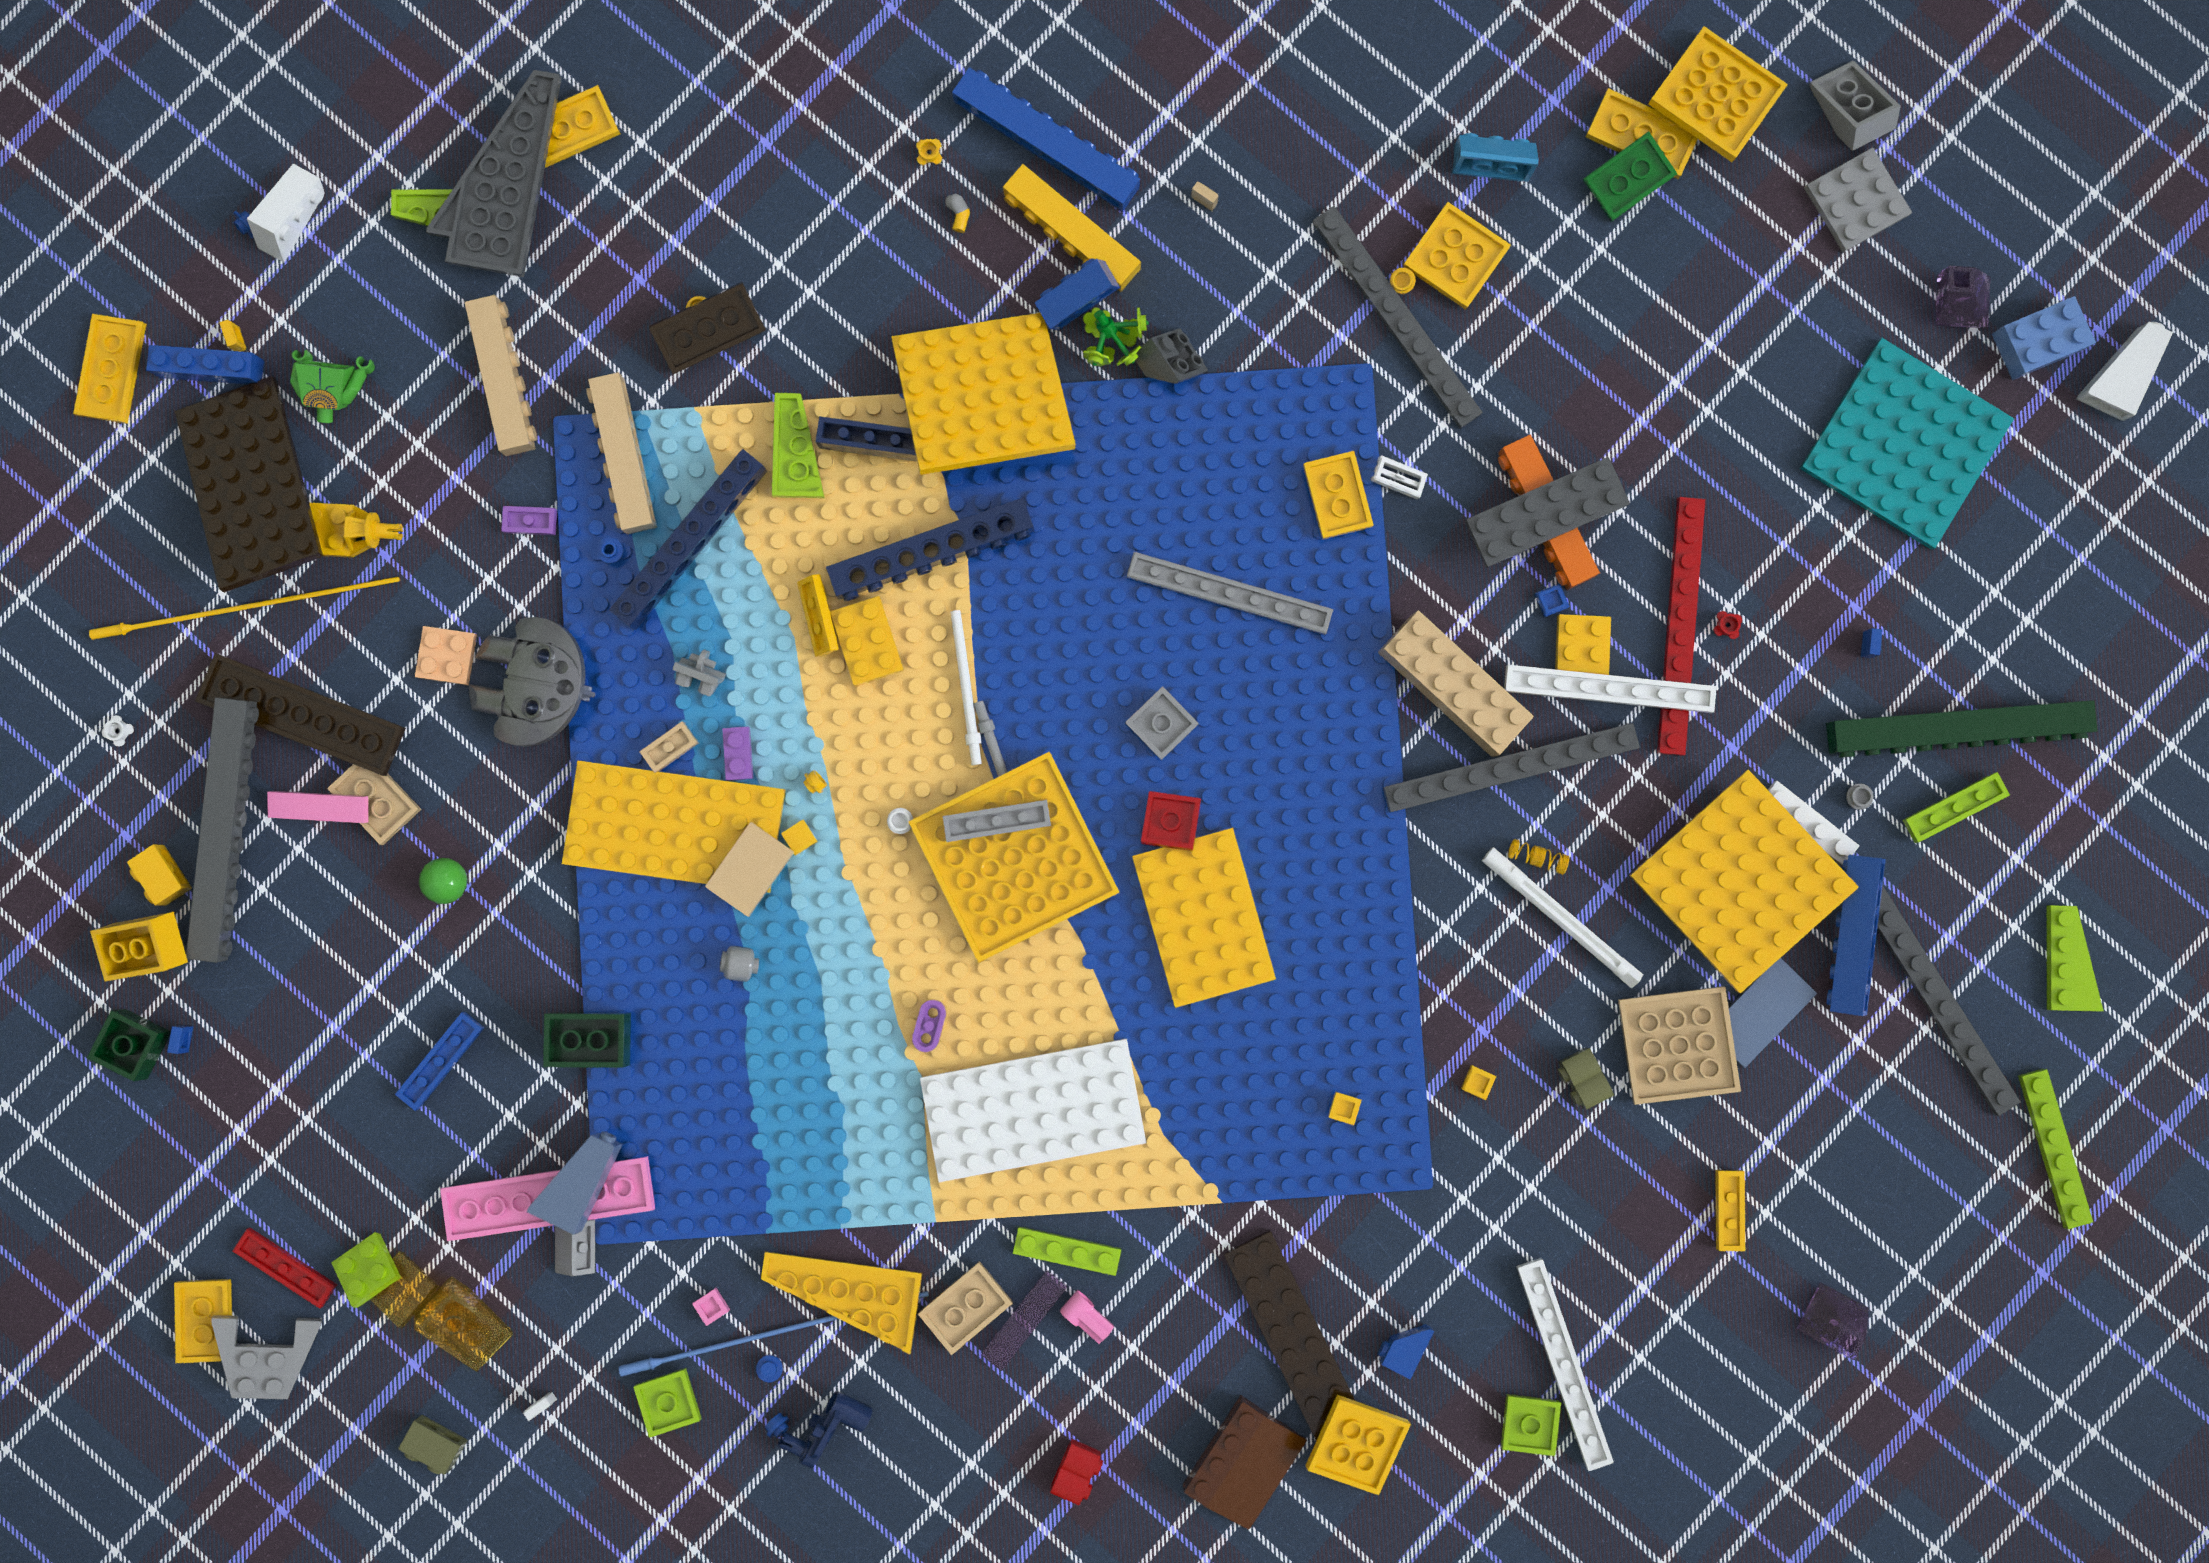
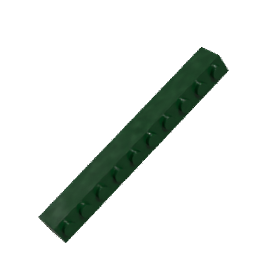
(1961, 727)

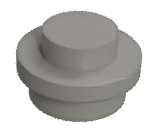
(1859, 796)

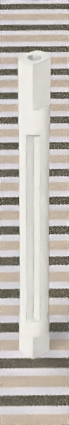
(1562, 917)

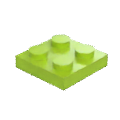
(366, 1270)
(667, 1402)
(1530, 1425)

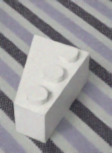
(285, 212)

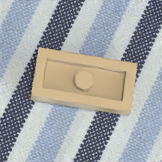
(669, 747)

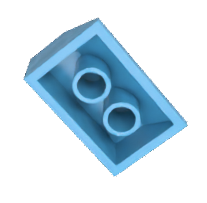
(1495, 157)

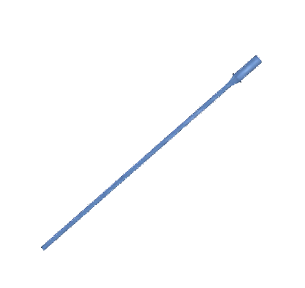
(651, 1363)

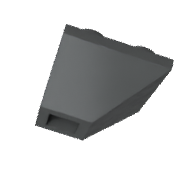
(1170, 358)

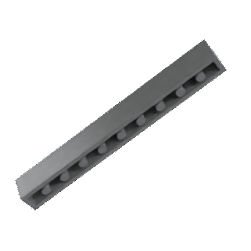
(222, 830)

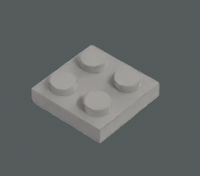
(1161, 723)

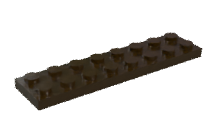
(305, 715)
(1288, 1327)

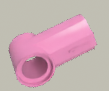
(1081, 1313)

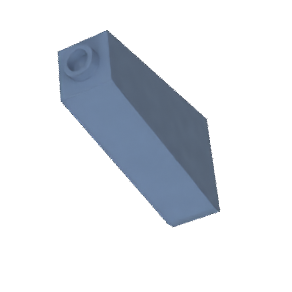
(576, 1187)

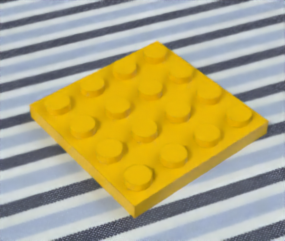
(1717, 94)

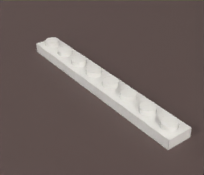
(1610, 688)
(1564, 1364)

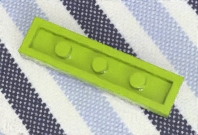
(1956, 807)
(1067, 1251)

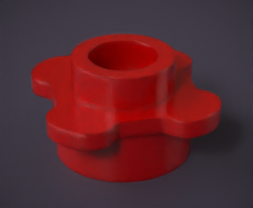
(1734, 621)

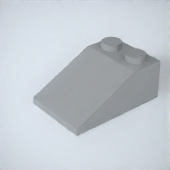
(1855, 105)

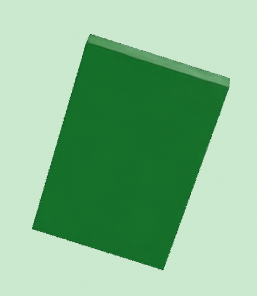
(1630, 176)

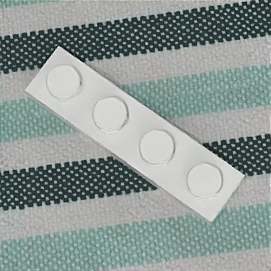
(1828, 836)

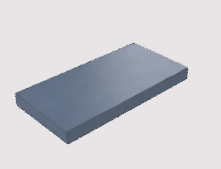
(1766, 1009)

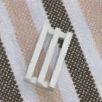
(1379, 470)

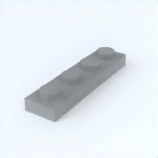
(996, 821)

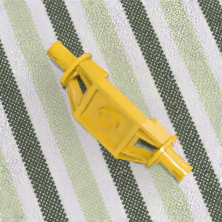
(341, 524)

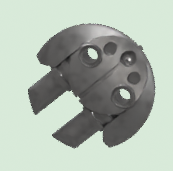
(541, 684)

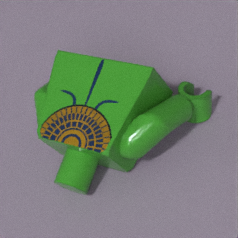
(327, 384)

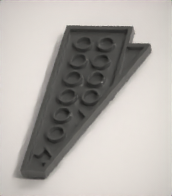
(498, 195)

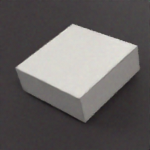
(539, 1406)

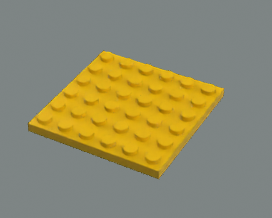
(982, 393)
(1016, 880)
(1743, 881)

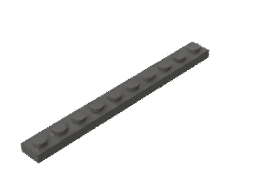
(1397, 317)
(1511, 767)
(1944, 1008)

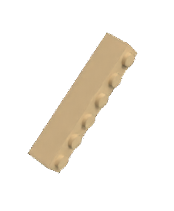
(500, 375)
(622, 453)

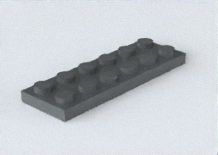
(1547, 512)

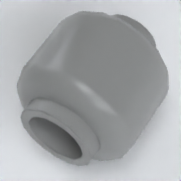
(738, 963)

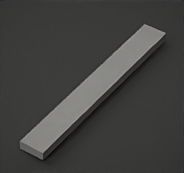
(1229, 593)

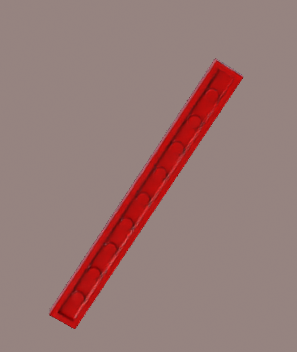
(1681, 618)

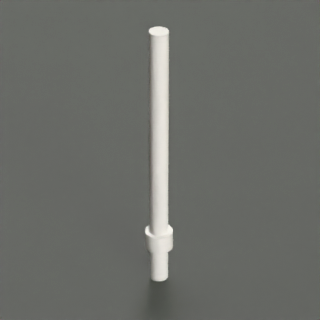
(972, 737)

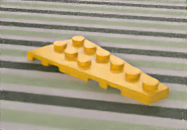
(862, 1295)

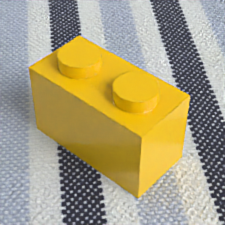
(158, 875)

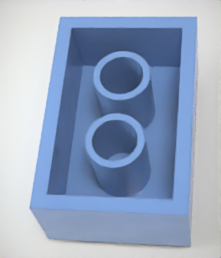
(2043, 338)

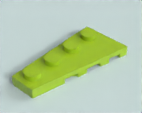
(794, 458)

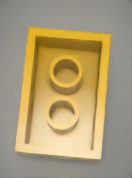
(139, 946)

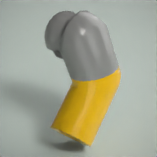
(961, 210)

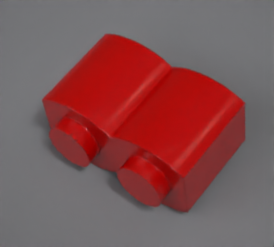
(1075, 1472)

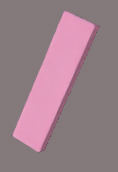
(317, 806)

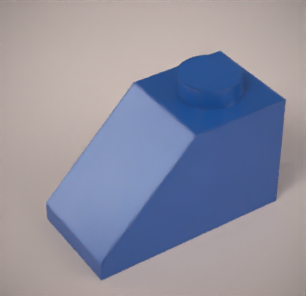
(1405, 1350)

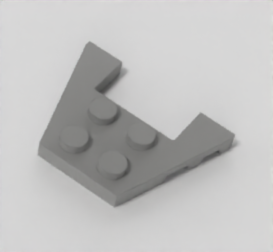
(262, 1369)

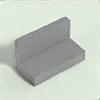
(575, 1252)

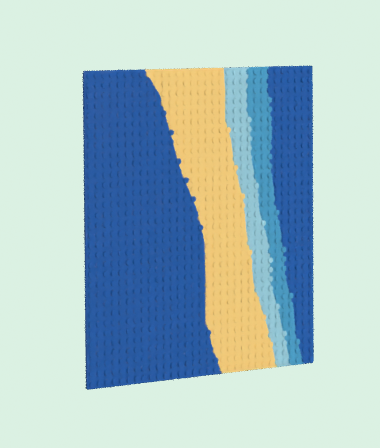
(803, 1086)

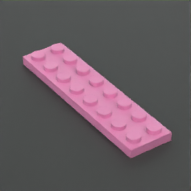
(503, 1203)

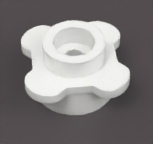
(110, 727)

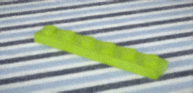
(2055, 1149)

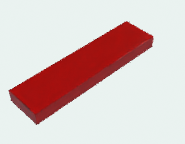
(284, 1267)

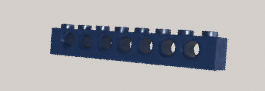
(688, 539)
(841, 572)

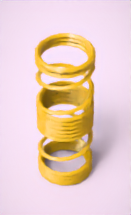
(1538, 856)

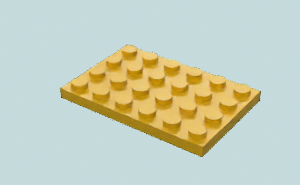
(1204, 918)

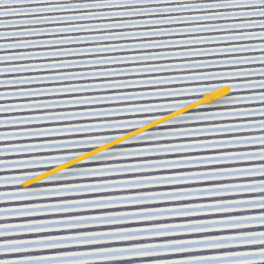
(122, 628)

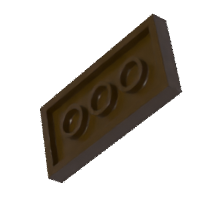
(707, 328)

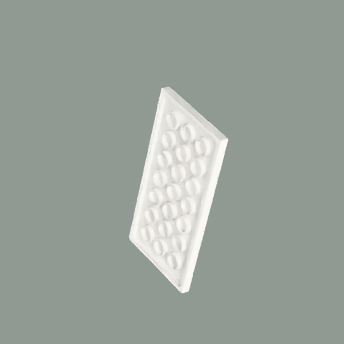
(1032, 1110)

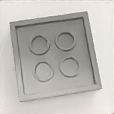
(1858, 200)

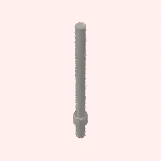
(986, 727)

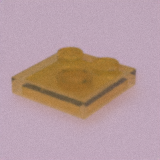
(407, 1294)

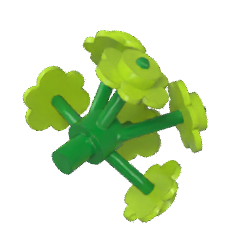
(1103, 327)

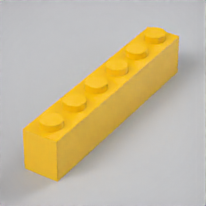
(1068, 224)

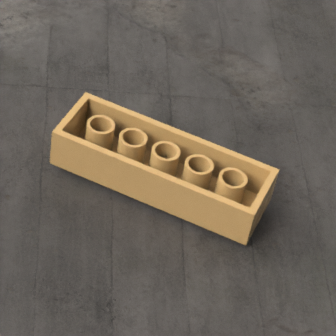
(1455, 684)

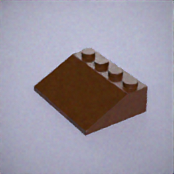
(1243, 1463)

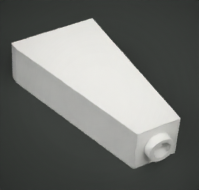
(2126, 376)

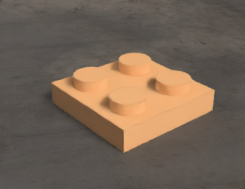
(445, 655)

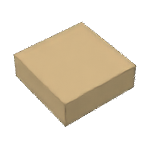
(1204, 196)

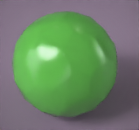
(443, 880)

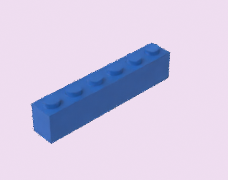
(1856, 937)

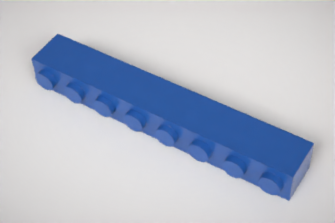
(1046, 139)

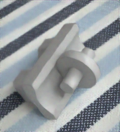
(700, 668)

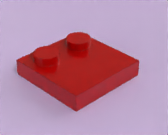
(1171, 821)

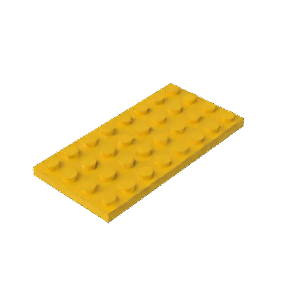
(662, 821)

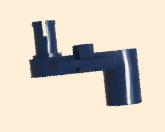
(838, 1409)

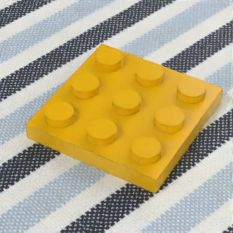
(1456, 255)
(1357, 1445)

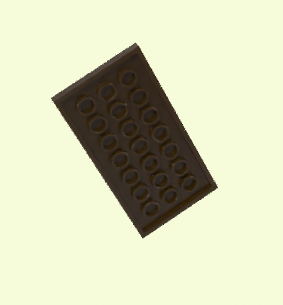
(248, 484)

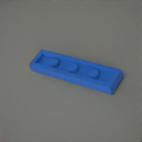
(439, 1061)

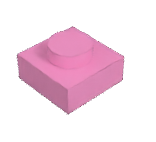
(711, 1306)

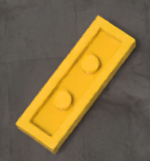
(817, 615)
(1730, 1210)

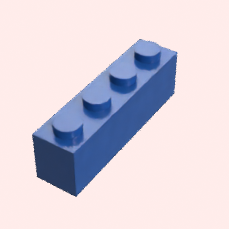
(204, 365)

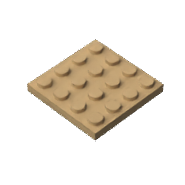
(1679, 1045)

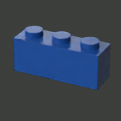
(1076, 293)

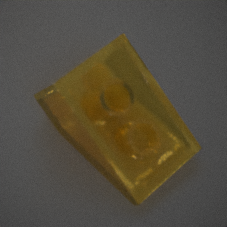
(461, 1324)

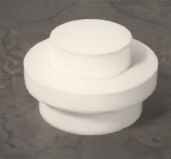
(898, 820)

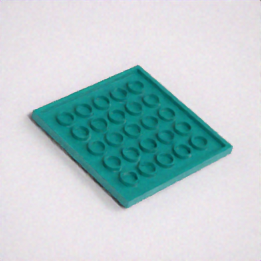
(1907, 443)

